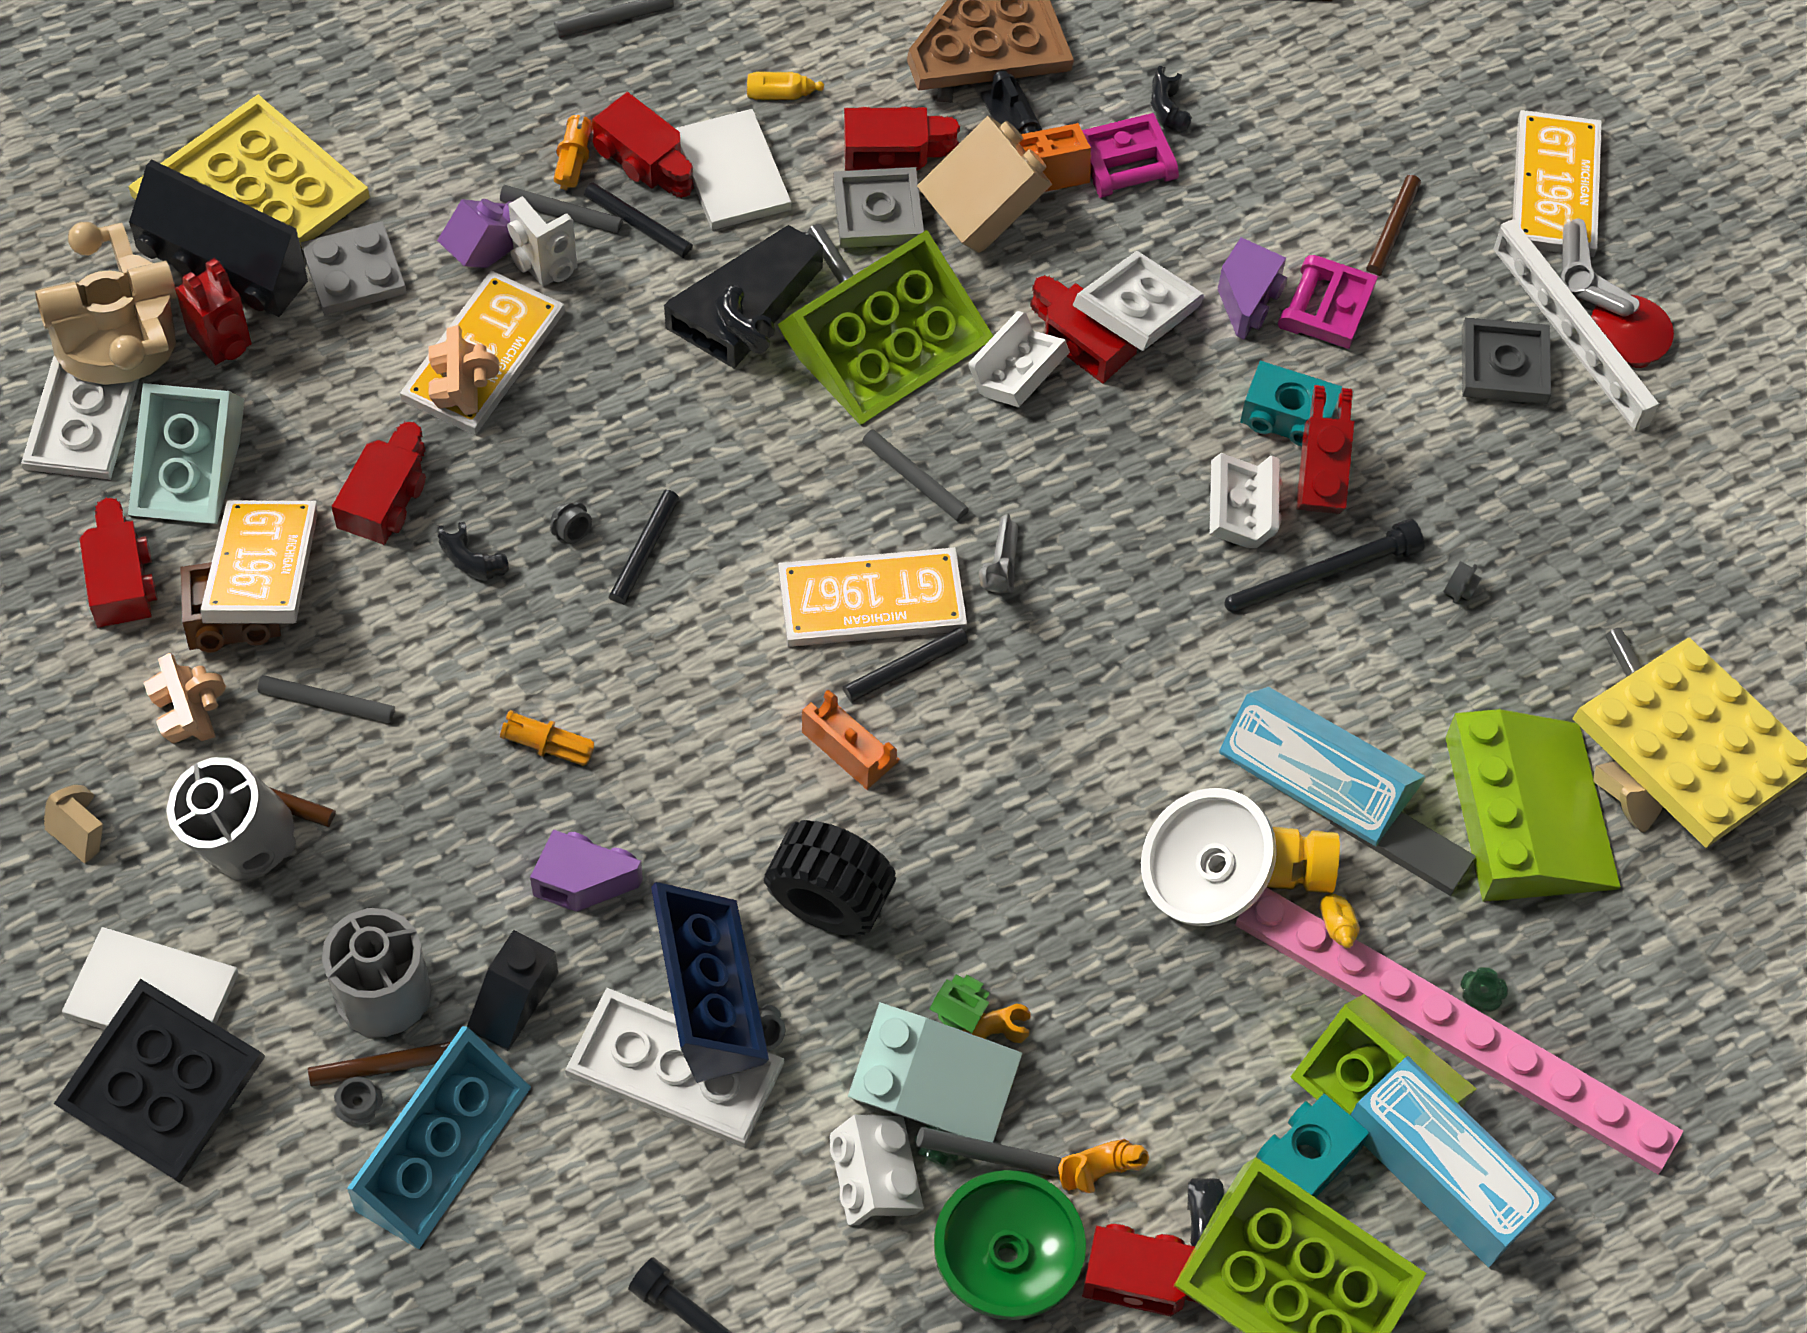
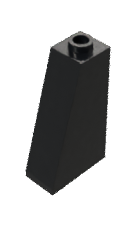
(771, 280)

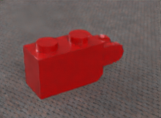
(895, 137)
(643, 145)
(214, 313)
(1089, 342)
(1326, 456)
(381, 485)
(115, 567)
(1136, 1270)

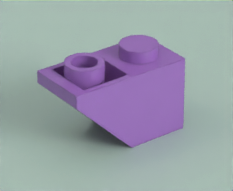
(478, 233)
(1248, 282)
(582, 874)

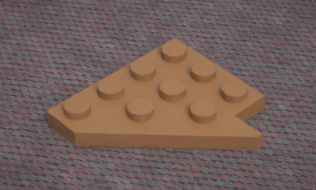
(981, 37)

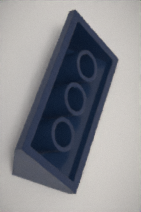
(709, 982)

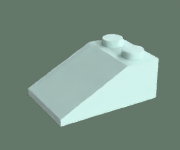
(184, 452)
(934, 1074)

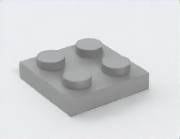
(877, 207)
(353, 268)

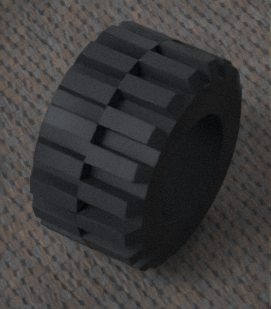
(830, 878)

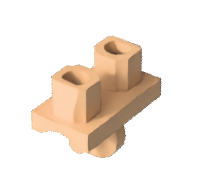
(466, 369)
(192, 695)

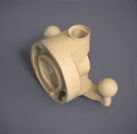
(110, 322)

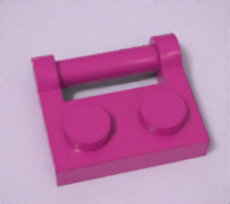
(1127, 143)
(1341, 305)

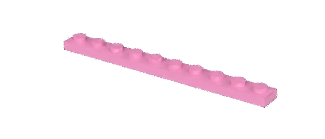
(1464, 1031)

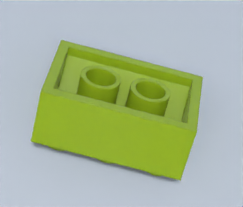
(1361, 1050)

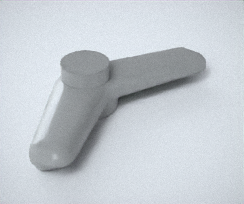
(1583, 281)
(1000, 574)

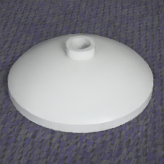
(1192, 841)

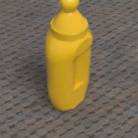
(780, 85)
(1340, 919)

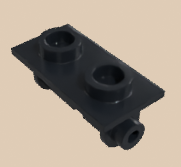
(1010, 104)

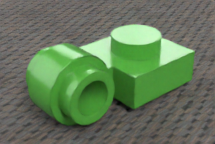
(961, 1002)

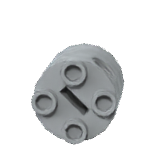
(231, 818)
(376, 972)

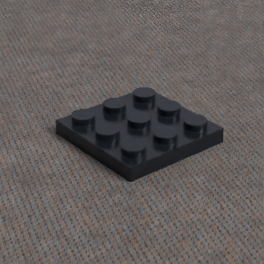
(159, 1080)

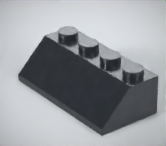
(195, 223)

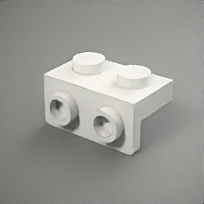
(539, 247)
(1016, 361)
(1244, 500)
(875, 1168)

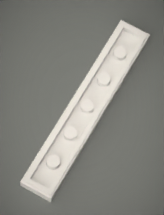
(1575, 326)

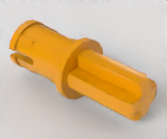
(572, 152)
(547, 738)

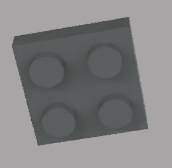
(1506, 360)

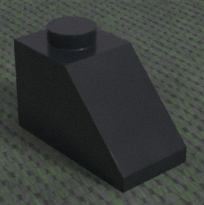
(512, 989)

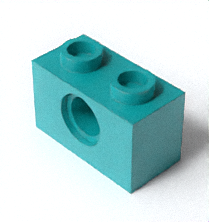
(1278, 389)
(1327, 1130)

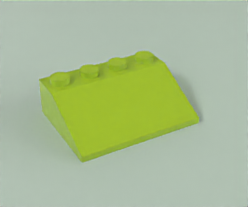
(887, 329)
(1529, 805)
(1293, 1263)

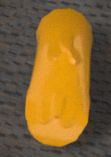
(1001, 1022)
(1086, 1167)

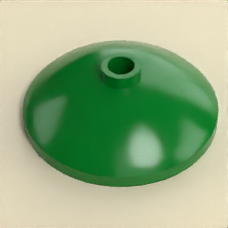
(1017, 1214)

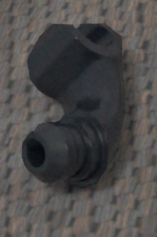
(1165, 110)
(751, 332)
(474, 564)
(1202, 1201)

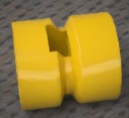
(1314, 855)

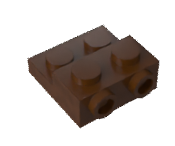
(212, 636)

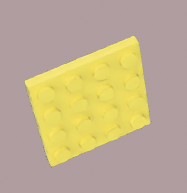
(270, 167)
(1695, 741)

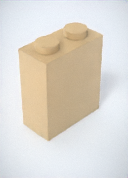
(985, 183)

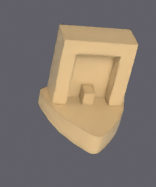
(1635, 801)
(72, 823)

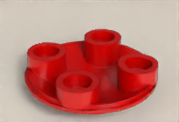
(1640, 336)

